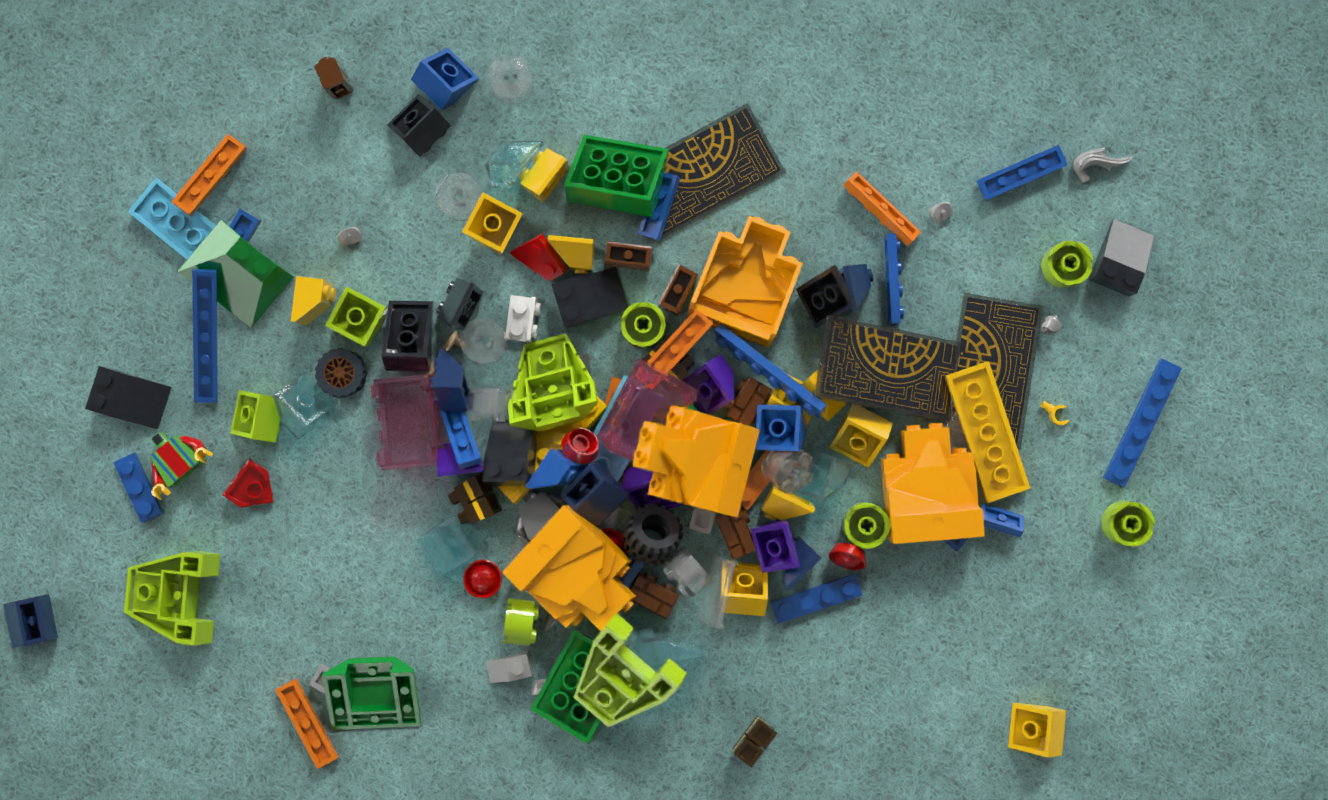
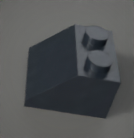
(419, 125)

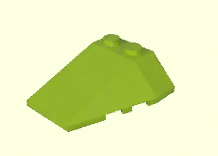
(551, 386)

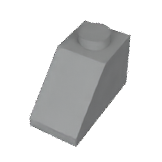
(510, 667)

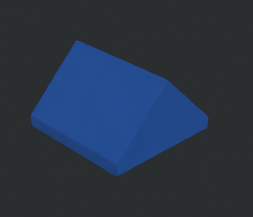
(780, 427)

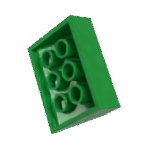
(616, 175)
(556, 696)

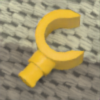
(1051, 410)

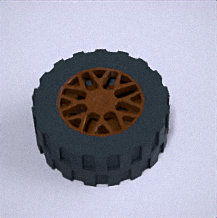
(340, 373)

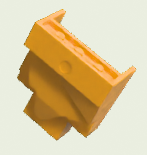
(748, 281)
(697, 459)
(930, 489)
(573, 571)

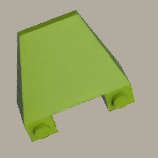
(168, 595)
(618, 682)

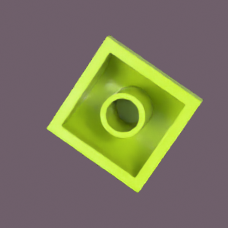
(357, 317)

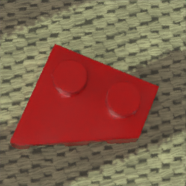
(540, 257)

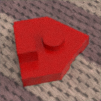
(250, 486)

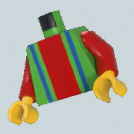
(175, 461)

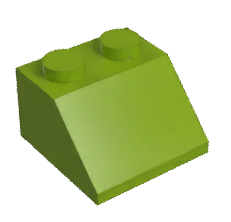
(256, 417)

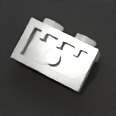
(522, 318)

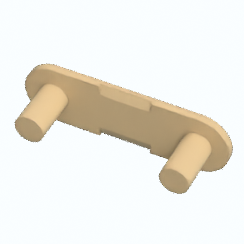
(453, 339)

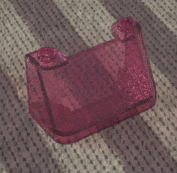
(643, 398)

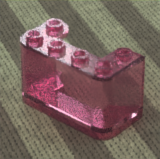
(408, 422)

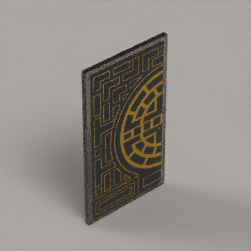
(718, 167)
(1007, 338)
(886, 368)

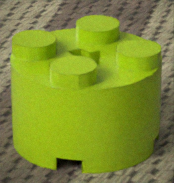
(1079, 265)
(643, 312)
(1140, 525)
(876, 532)
(519, 622)

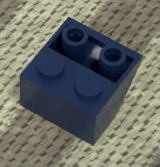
(449, 384)
(594, 494)
(30, 621)

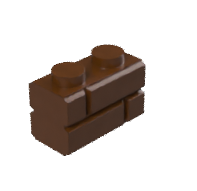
(333, 77)
(628, 256)
(677, 290)
(744, 407)
(736, 533)
(653, 595)

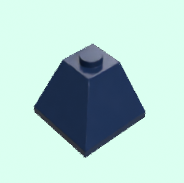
(858, 282)
(807, 559)

